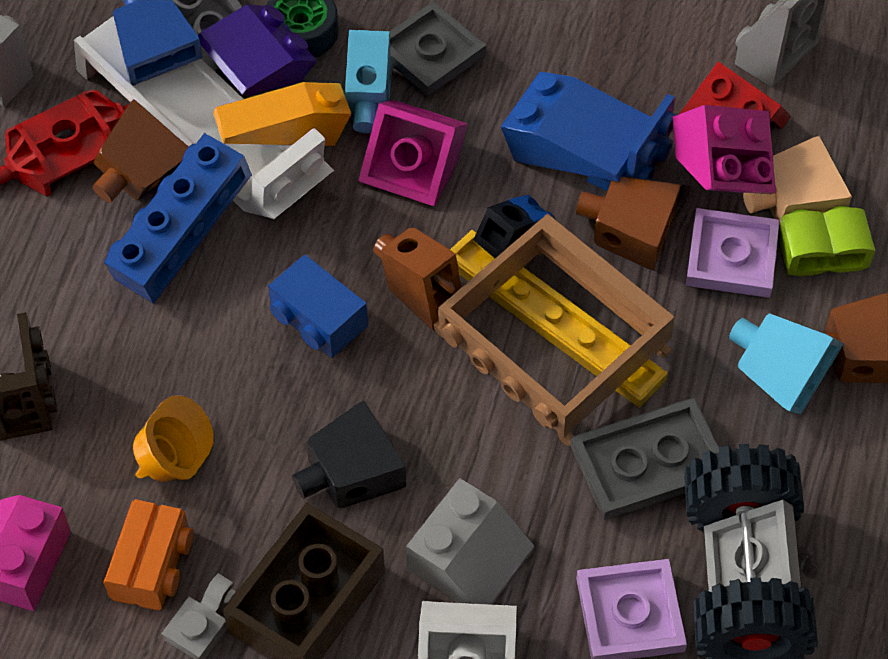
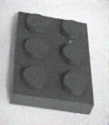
(642, 457)

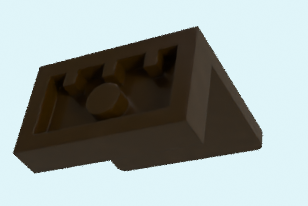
(27, 395)

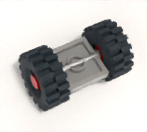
(748, 513)

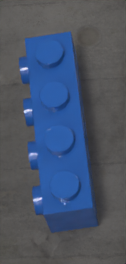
(177, 217)

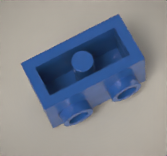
(317, 306)

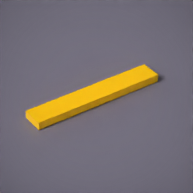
(561, 322)

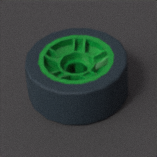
(312, 20)

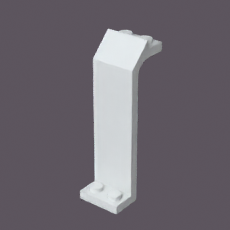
(186, 104)

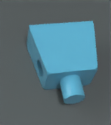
(367, 76)
(785, 358)

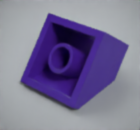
(257, 50)

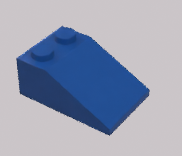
(572, 128)

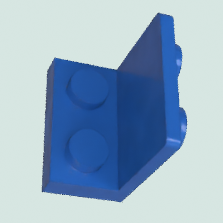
(649, 147)

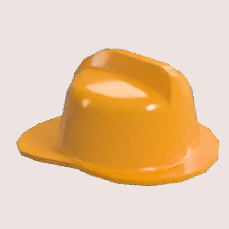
(173, 441)

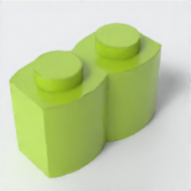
(825, 241)

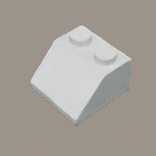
(466, 631)

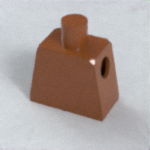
(136, 155)
(632, 218)
(419, 272)
(865, 338)

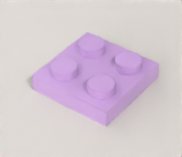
(733, 253)
(631, 610)

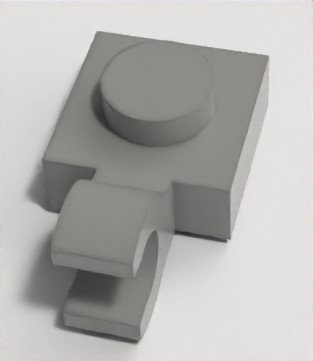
(200, 625)

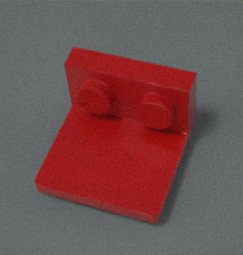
(728, 89)

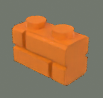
(148, 554)

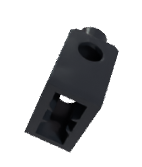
(351, 460)

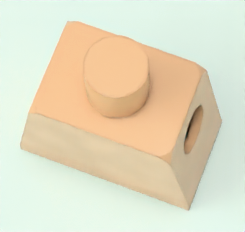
(802, 181)

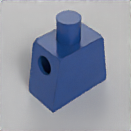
(154, 38)

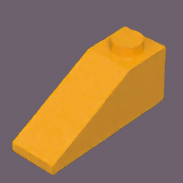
(285, 115)

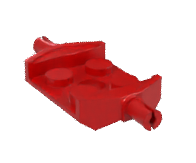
(41, 158)

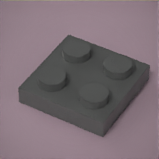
(433, 48)

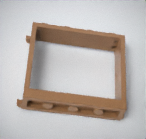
(594, 275)

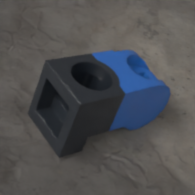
(507, 222)

